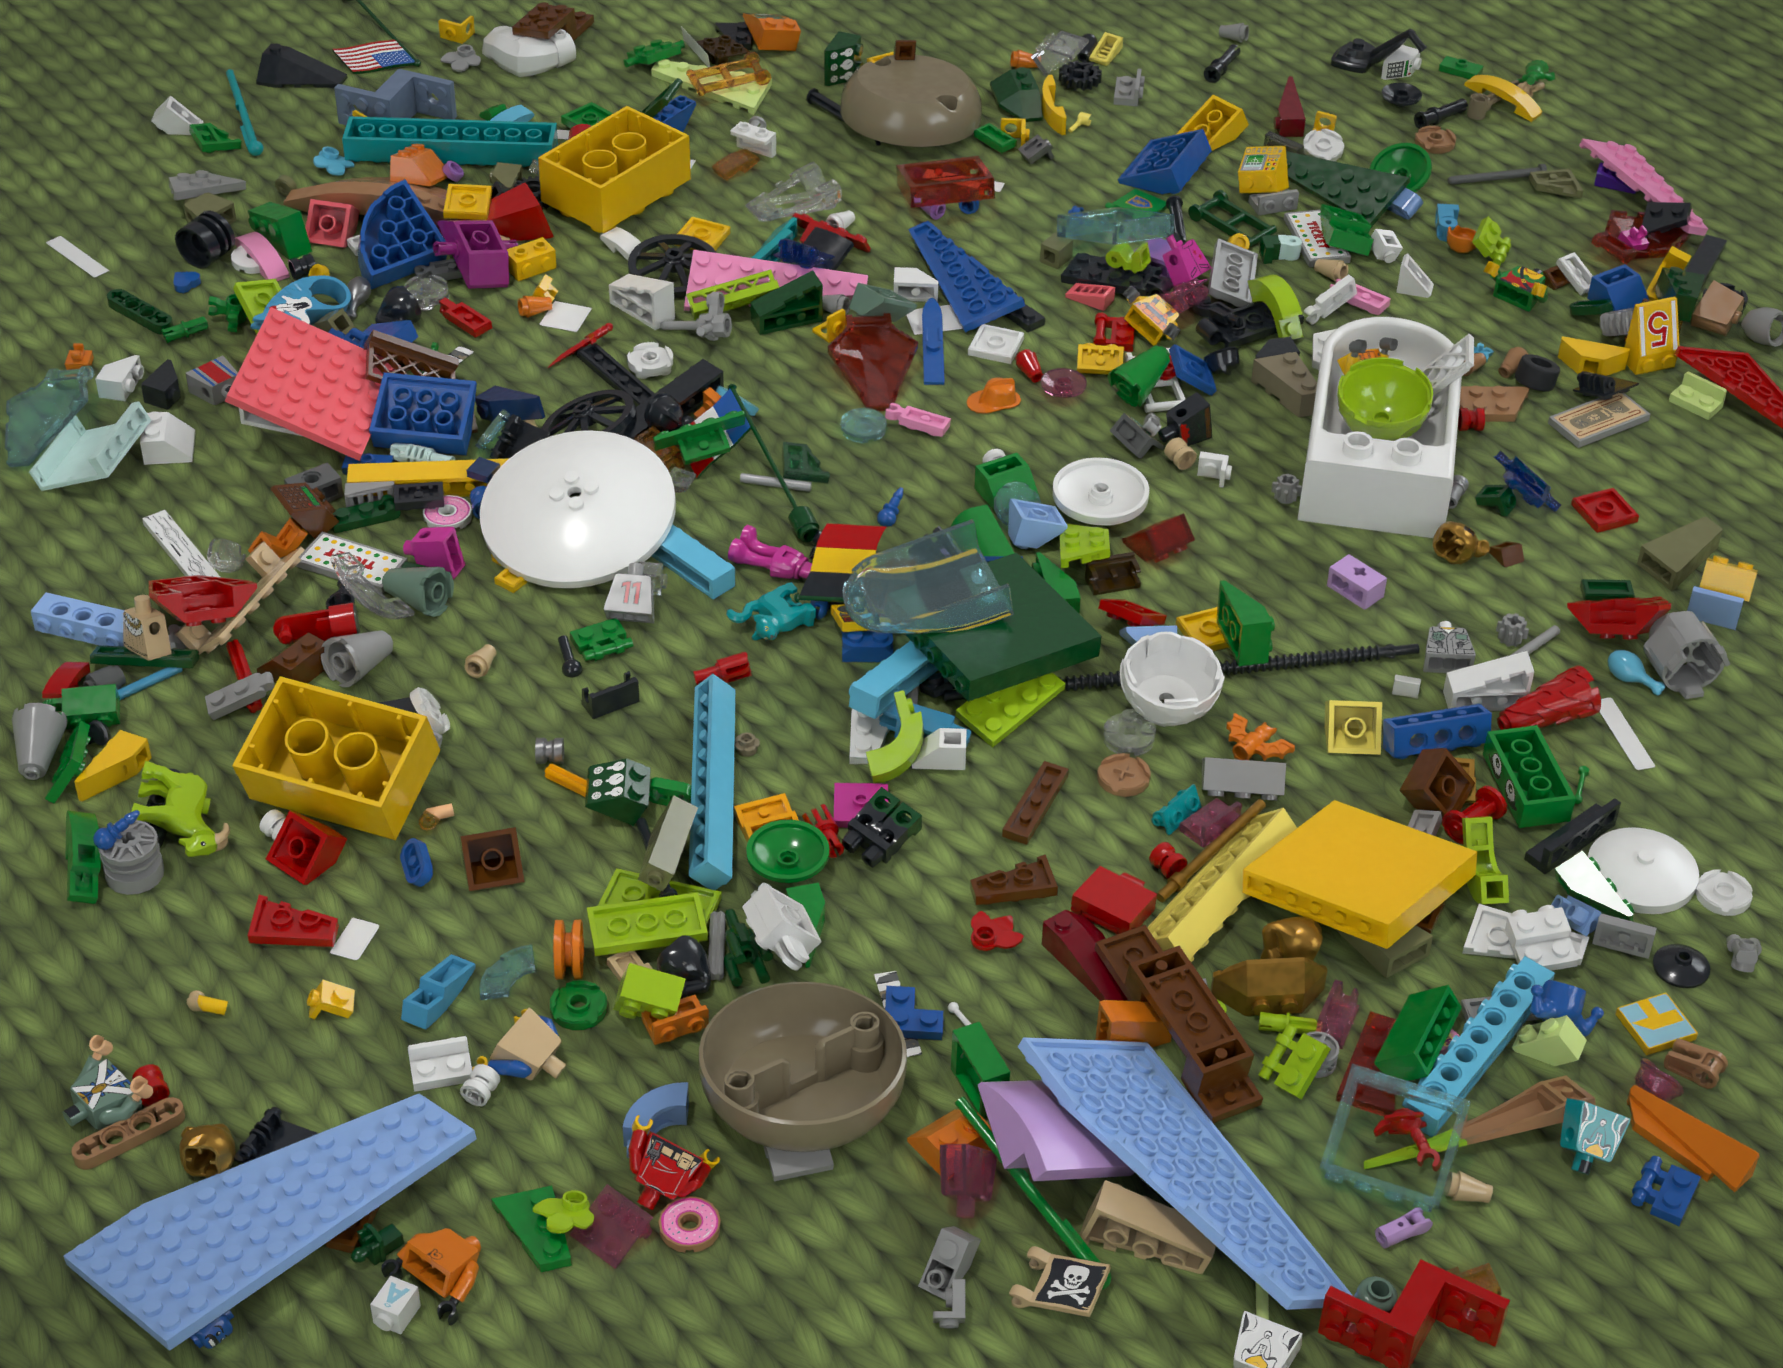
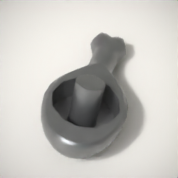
(360, 292)

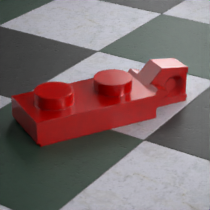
(465, 317)

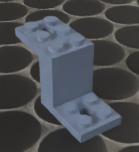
(399, 97)

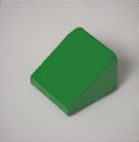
(491, 112)

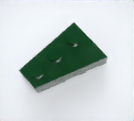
(1683, 286)
(789, 305)

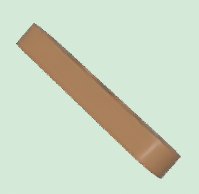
(131, 1136)

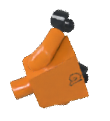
(441, 1262)

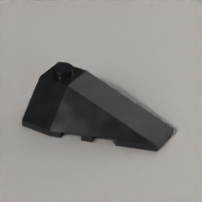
(288, 66)

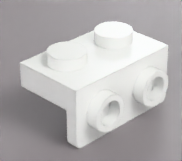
(755, 139)

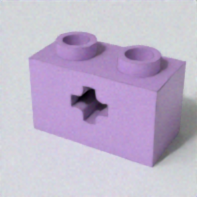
(1356, 581)

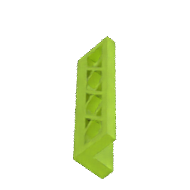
(734, 299)

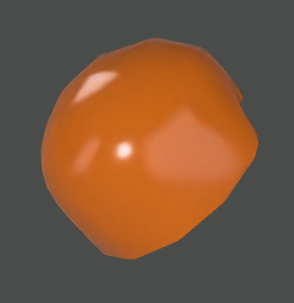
(1461, 239)

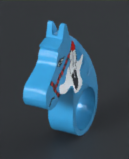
(298, 301)

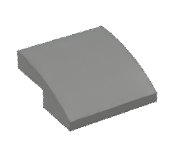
(794, 1164)

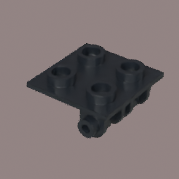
(1602, 386)
(516, 437)
(270, 1135)

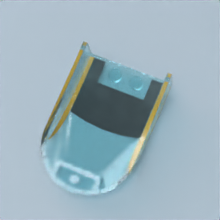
(927, 586)

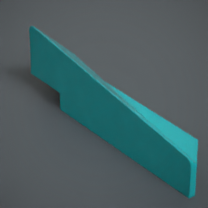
(770, 247)

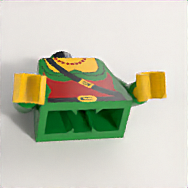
(1518, 286)

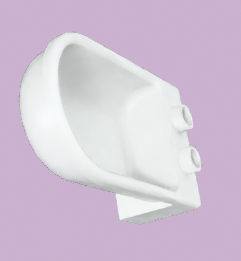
(1376, 481)

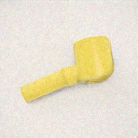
(1083, 119)

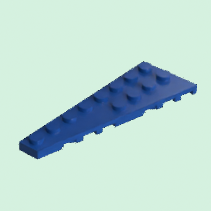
(965, 282)

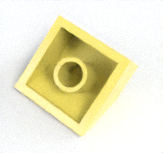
(1353, 727)

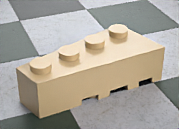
(1147, 1228)

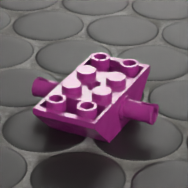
(477, 251)

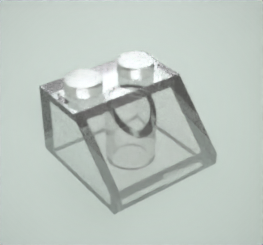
(1057, 50)

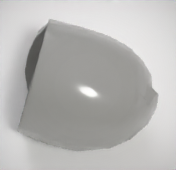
(1758, 324)

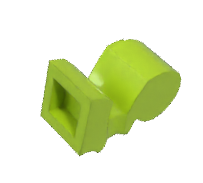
(1124, 256)

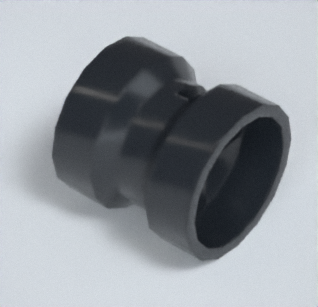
(301, 267)

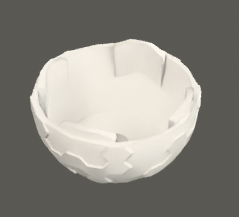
(1172, 670)

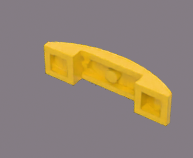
(1525, 105)
(1053, 115)

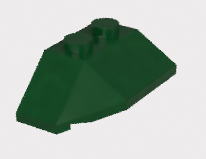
(1018, 94)

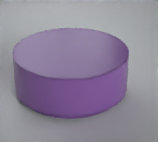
(453, 171)

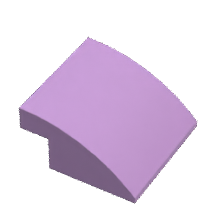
(1043, 1135)

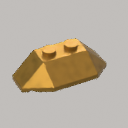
(1269, 985)

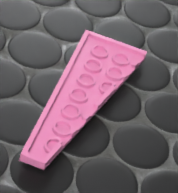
(1639, 175)
(716, 268)

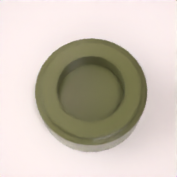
(285, 184)

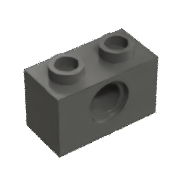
(323, 478)

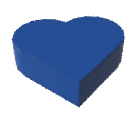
(185, 281)

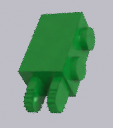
(88, 704)

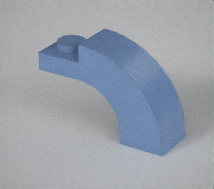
(664, 1105)

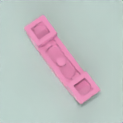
(264, 255)

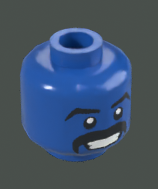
(214, 1332)

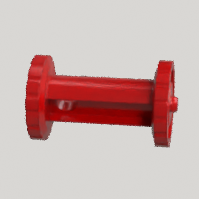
(1488, 803)

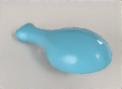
(1629, 668)

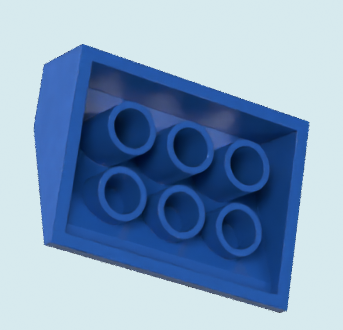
(1167, 162)
(424, 413)

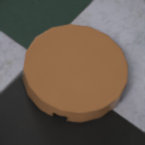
(1123, 775)

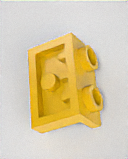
(1098, 358)

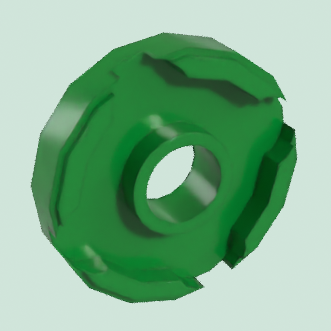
(578, 1017)

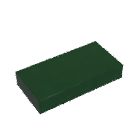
(1606, 589)

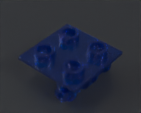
(801, 254)

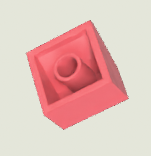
(331, 223)

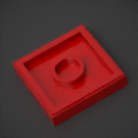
(1605, 510)

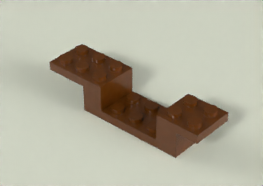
(1213, 1047)

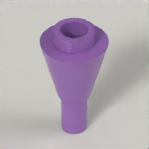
(934, 211)

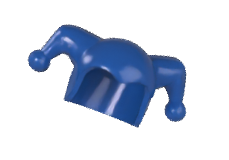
(1561, 999)

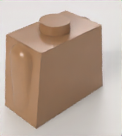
(1718, 309)

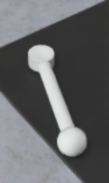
(954, 1008)

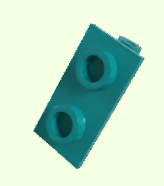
(1178, 809)

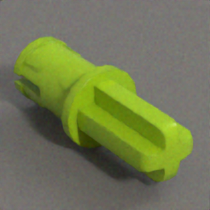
(1278, 1023)

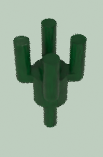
(744, 949)

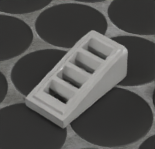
(355, 491)

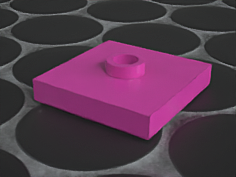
(851, 798)

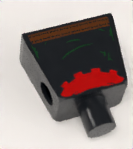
(1188, 421)

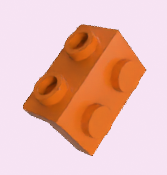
(689, 1018)

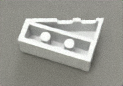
(644, 299)
(1490, 683)

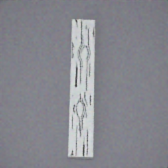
(177, 545)

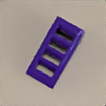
(1608, 179)

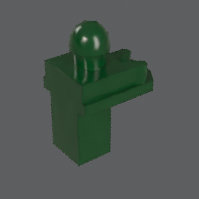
(376, 1244)

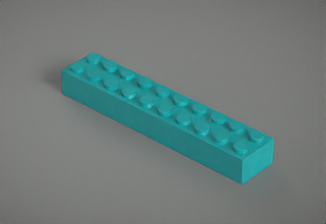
(450, 140)

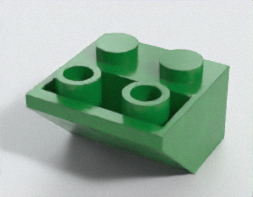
(996, 473)

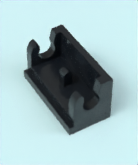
(611, 698)

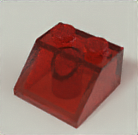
(1161, 538)

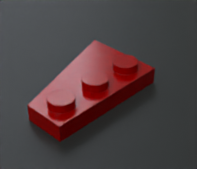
(288, 926)

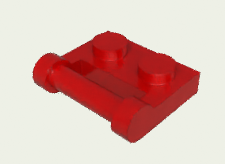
(1121, 334)

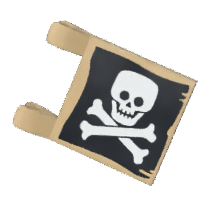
(1065, 1284)

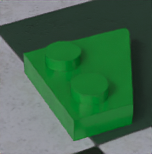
(212, 139)

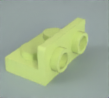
(1699, 396)

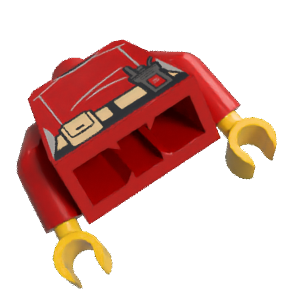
(664, 1166)

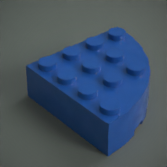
(396, 237)

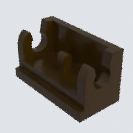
(1113, 574)

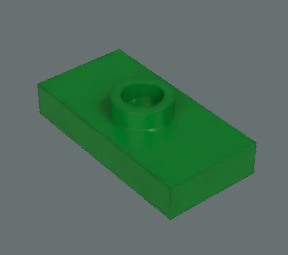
(1460, 67)
(995, 138)

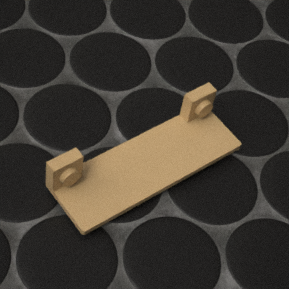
(272, 571)

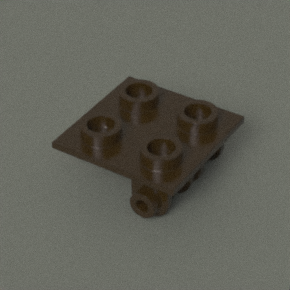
(721, 48)

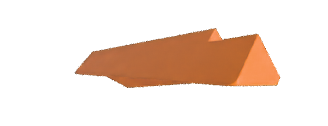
(1690, 1140)

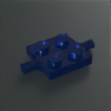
(1529, 484)

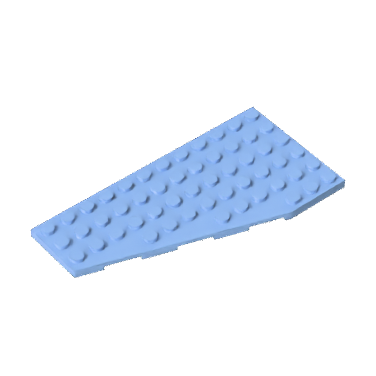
(1169, 1141)
(227, 1236)

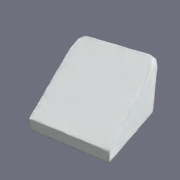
(1406, 686)

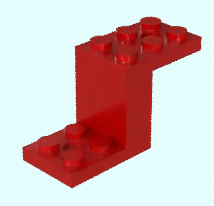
(1427, 1297)

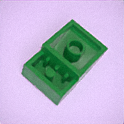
(1345, 229)

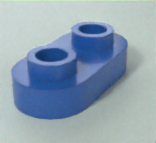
(416, 862)

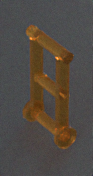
(750, 60)

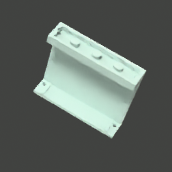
(88, 454)

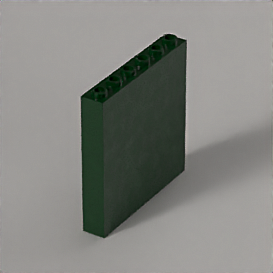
(1033, 642)

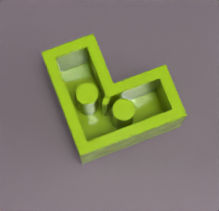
(649, 991)

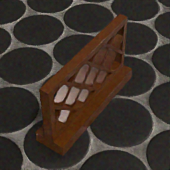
(406, 353)

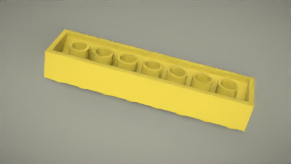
(1217, 886)

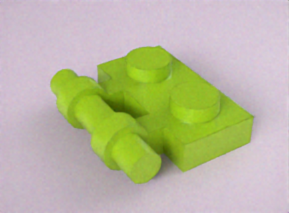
(1489, 241)
(1301, 1065)

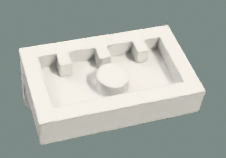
(440, 1063)

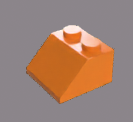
(949, 1129)

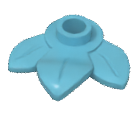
(330, 159)

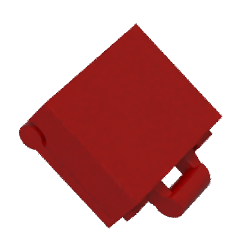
(1114, 900)

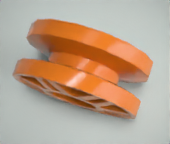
(568, 949)

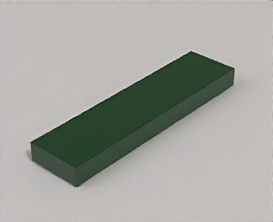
(122, 656)

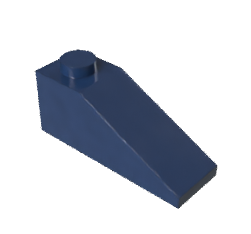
(514, 402)

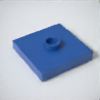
(1192, 369)

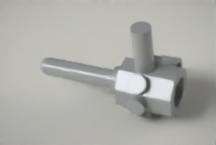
(710, 324)

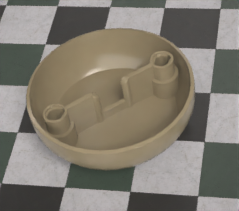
(911, 102)
(802, 1065)

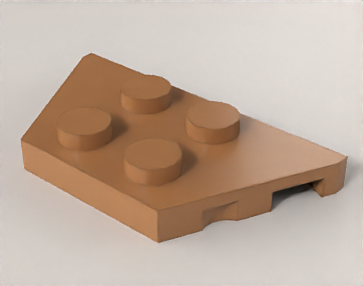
(1499, 402)

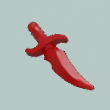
(589, 339)

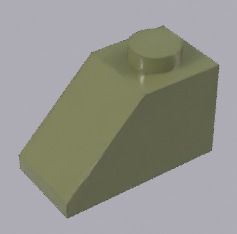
(506, 174)

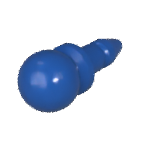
(887, 515)
(106, 837)

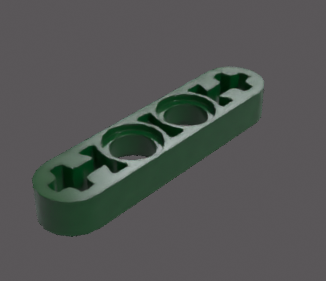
(122, 301)

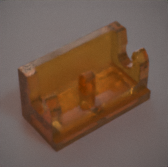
(668, 455)

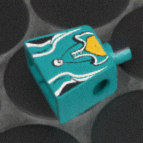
(1591, 1133)

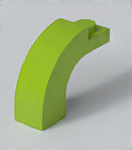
(1281, 301)
(899, 755)
(1488, 884)

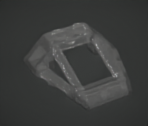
(822, 195)

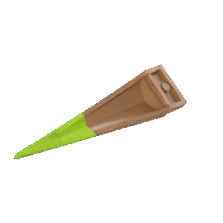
(1531, 1109)

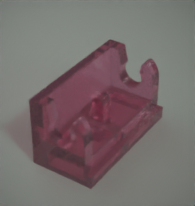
(1338, 1013)

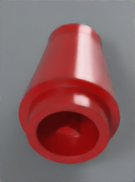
(1029, 365)

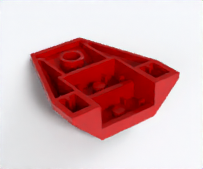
(201, 597)

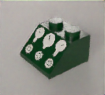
(842, 58)
(618, 789)

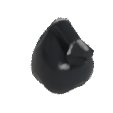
(398, 306)
(687, 960)

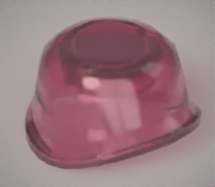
(1657, 1082)

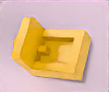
(332, 999)

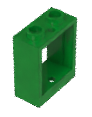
(978, 1063)

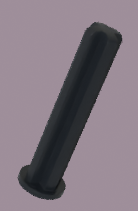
(823, 102)
(1174, 205)

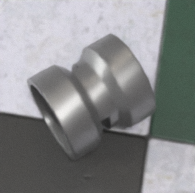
(549, 750)

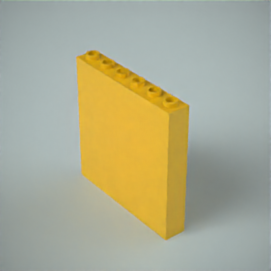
(1360, 873)

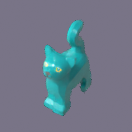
(776, 613)

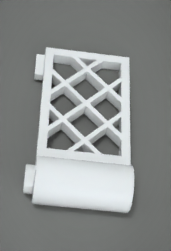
(1450, 364)

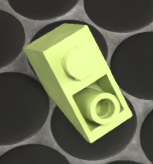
(1551, 1041)

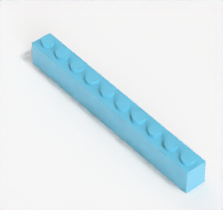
(712, 783)

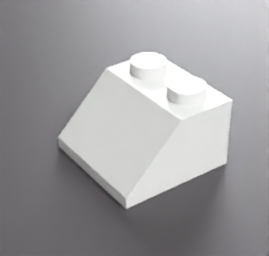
(167, 440)

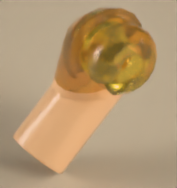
(433, 815)

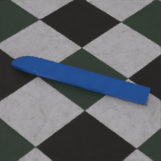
(932, 343)

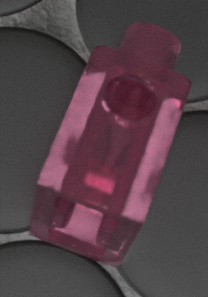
(967, 1176)

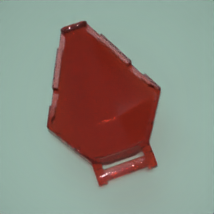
(1658, 242)
(873, 358)

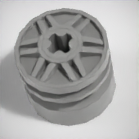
(134, 860)

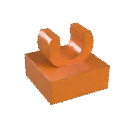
(78, 357)

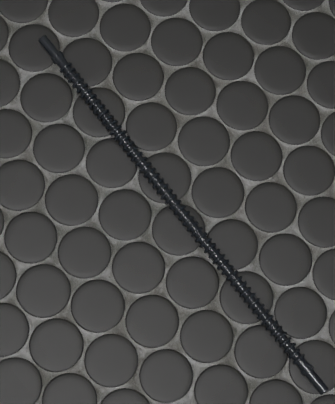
(1386, 651)

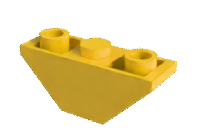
(1592, 356)

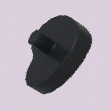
(99, 733)

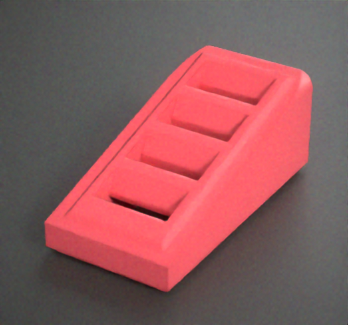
(1092, 295)

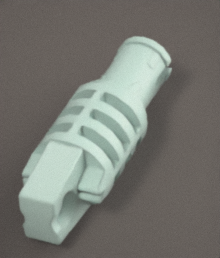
(415, 453)

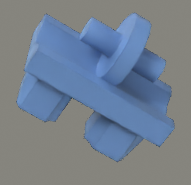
(1578, 914)

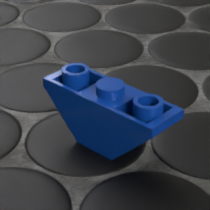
(677, 112)

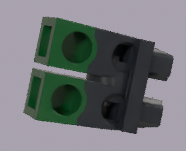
(881, 828)

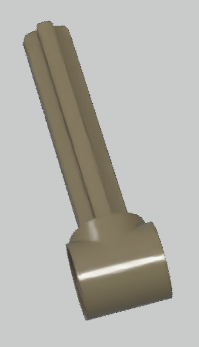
(1481, 103)

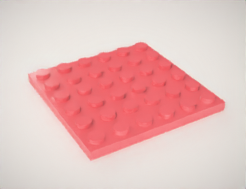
(308, 384)

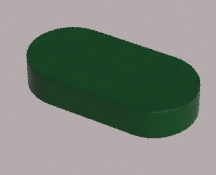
(1591, 307)

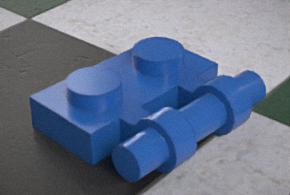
(1675, 1191)

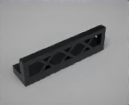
(1573, 836)

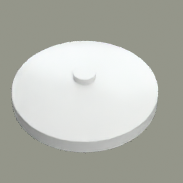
(1100, 491)
(1647, 869)

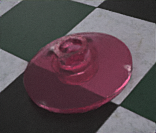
(1063, 383)

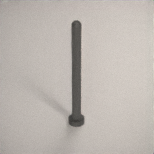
(1499, 175)

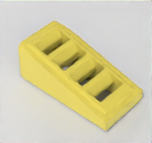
(1108, 45)

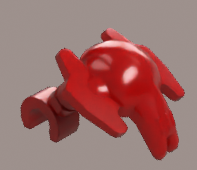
(1409, 1122)

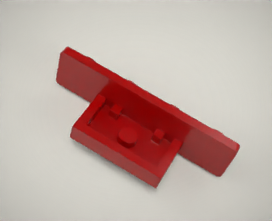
(807, 222)

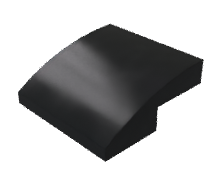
(829, 243)

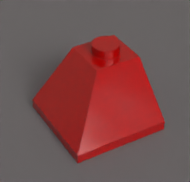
(305, 847)

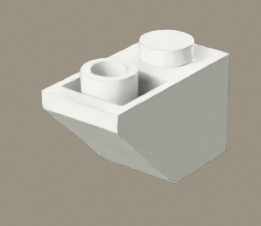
(119, 378)
(943, 750)

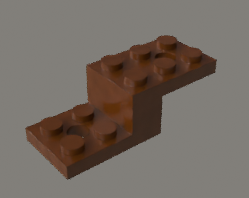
(548, 19)

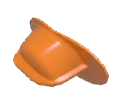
(996, 396)

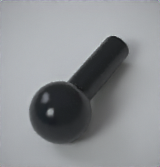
(571, 666)

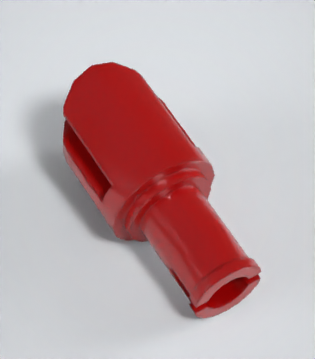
(727, 669)
(828, 828)

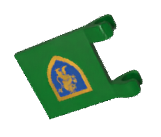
(1139, 201)

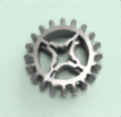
(1616, 322)

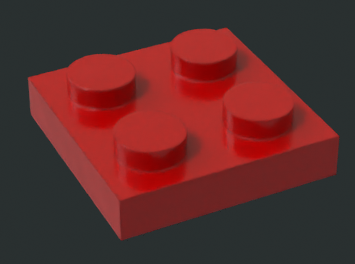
(1134, 613)

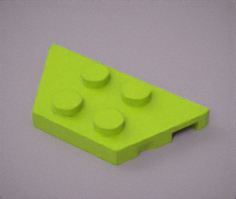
(1083, 544)

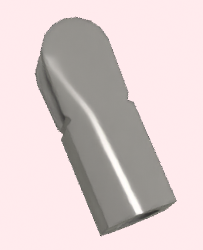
(1151, 424)

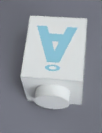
(395, 1305)

